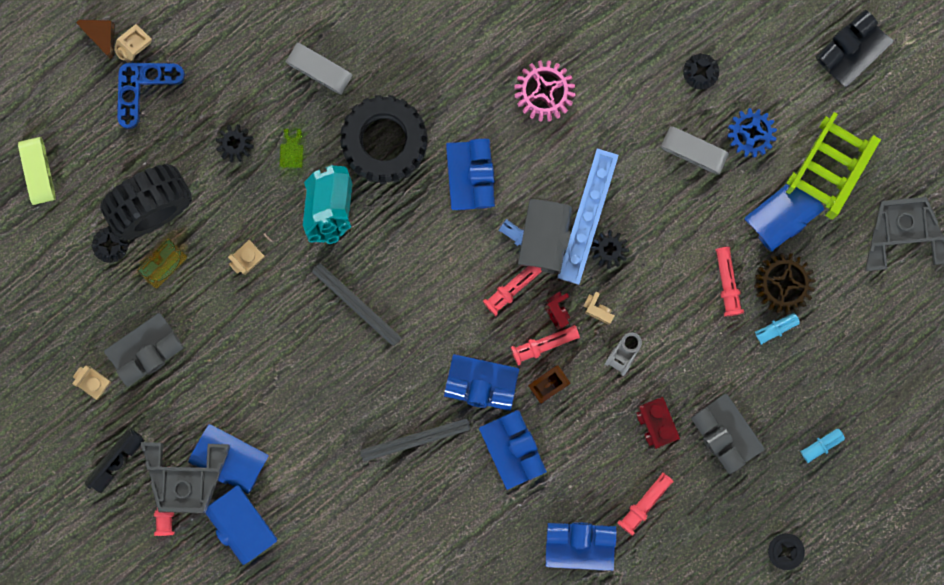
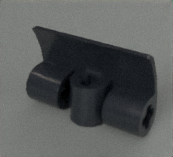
(854, 48)
(101, 477)

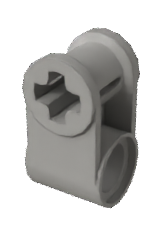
(623, 354)

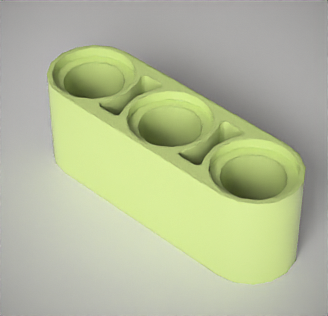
(36, 170)

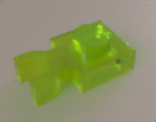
(291, 153)

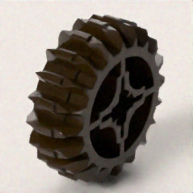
(787, 272)

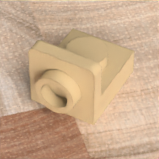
(131, 43)
(245, 258)
(601, 312)
(91, 381)

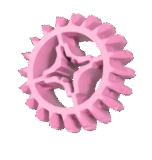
(553, 108)

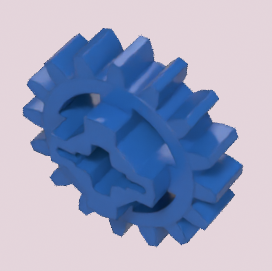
(741, 130)

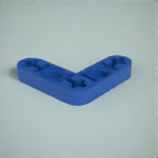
(140, 79)

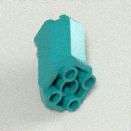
(327, 204)

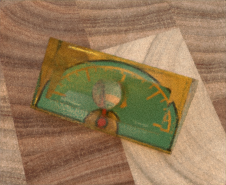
(162, 263)

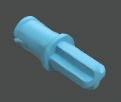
(776, 328)
(822, 445)

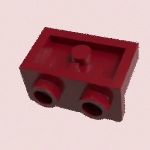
(556, 313)
(657, 422)

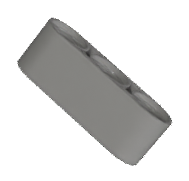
(319, 68)
(694, 150)

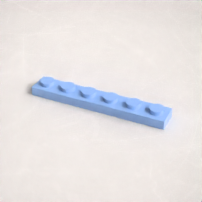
(588, 216)

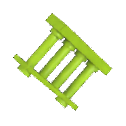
(854, 165)

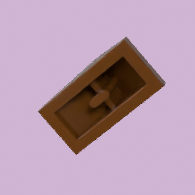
(101, 32)
(549, 384)

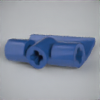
(470, 175)
(783, 216)
(481, 382)
(512, 449)
(242, 461)
(240, 525)
(580, 546)

